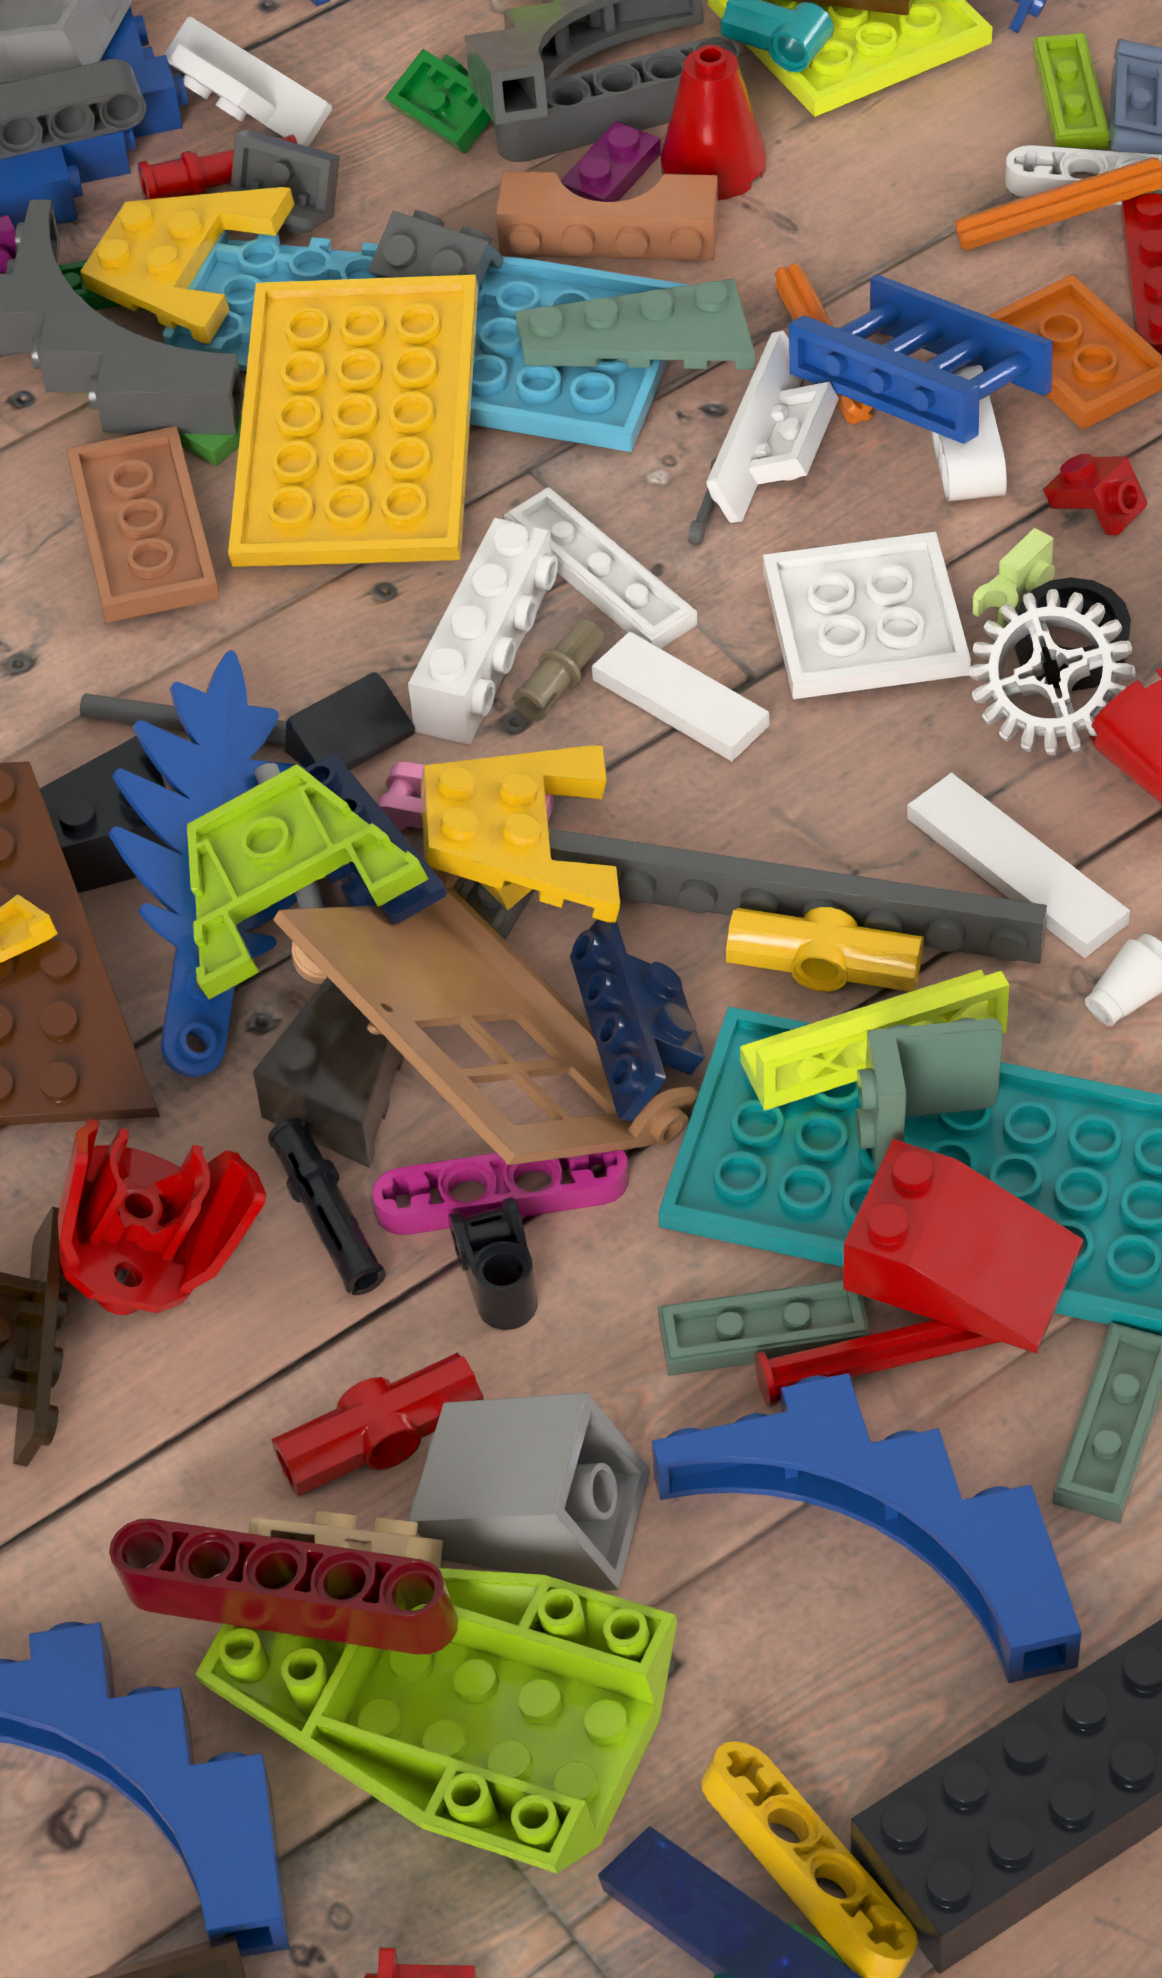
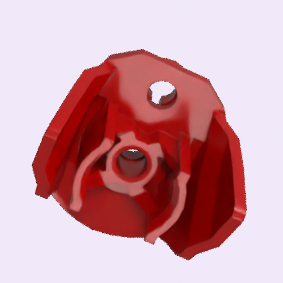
(152, 1219)

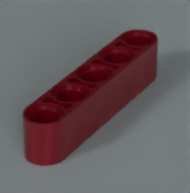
(309, 1606)

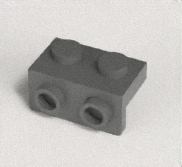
(273, 162)
(424, 247)

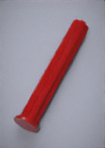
(864, 1355)

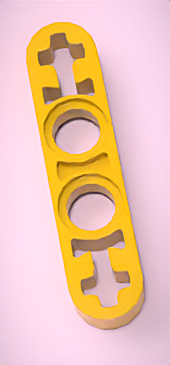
(863, 1927)

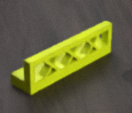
(834, 1049)

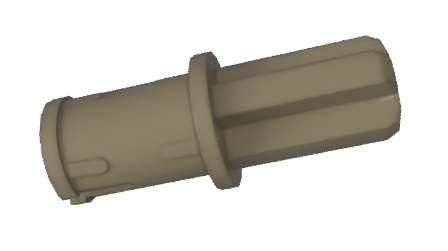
(558, 670)

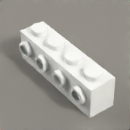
(482, 631)

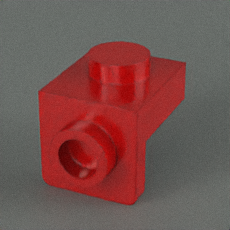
(1100, 485)

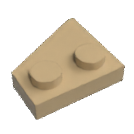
(340, 1530)

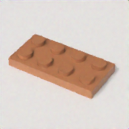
(142, 524)

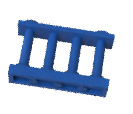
(915, 389)

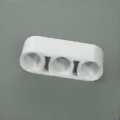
(977, 466)

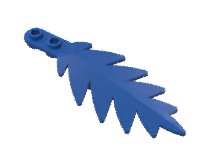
(205, 776)

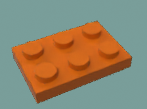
(1095, 354)

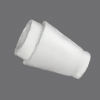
(1128, 981)

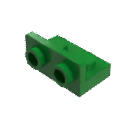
(440, 100)

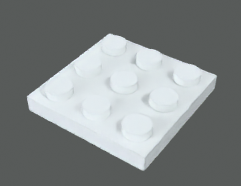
(865, 615)

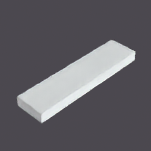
(607, 572)
(1018, 863)

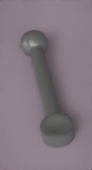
(697, 527)

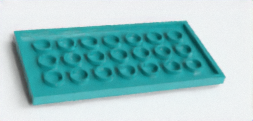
(1052, 1139)

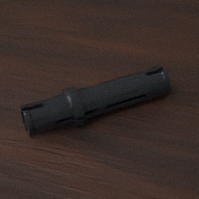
(315, 1185)

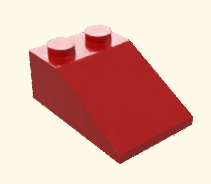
(957, 1249)

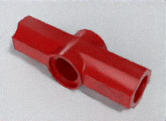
(373, 1424)

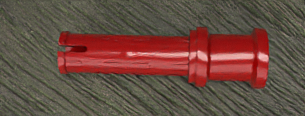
(188, 174)

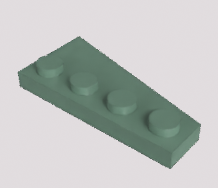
(664, 324)

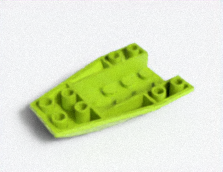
(497, 1739)

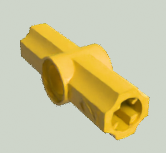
(824, 949)

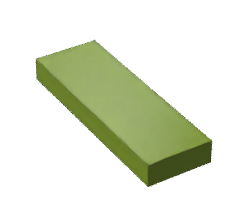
(1070, 92)

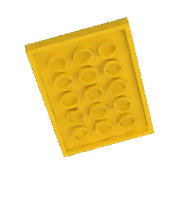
(355, 422)

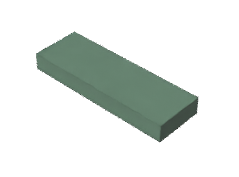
(775, 1322)
(1113, 1425)

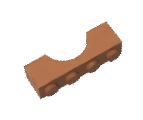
(666, 222)

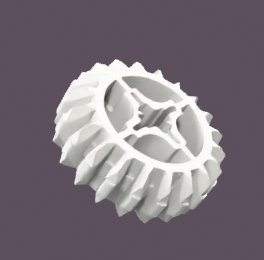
(1024, 680)

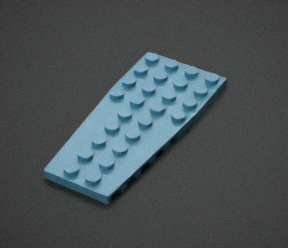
(564, 403)

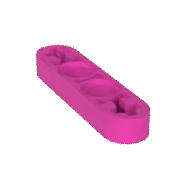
(500, 1184)

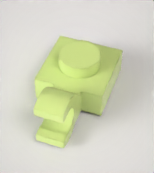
(1019, 572)

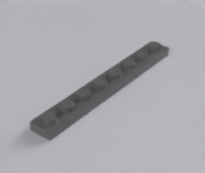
(722, 883)

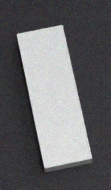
(681, 696)

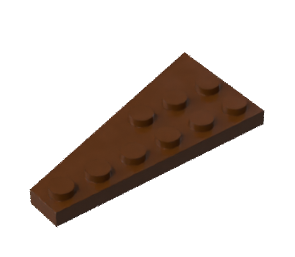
(59, 1016)

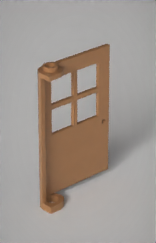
(459, 971)

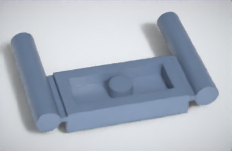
(1136, 98)

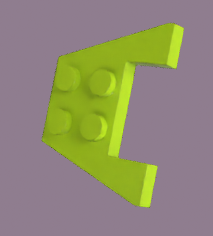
(269, 848)

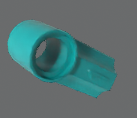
(787, 34)

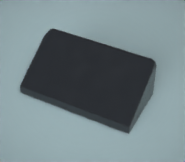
(349, 724)

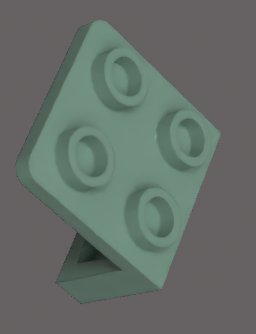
(924, 1074)

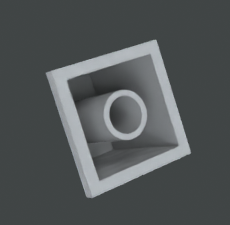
(532, 1488)

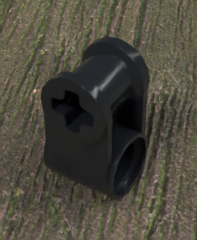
(497, 1264)

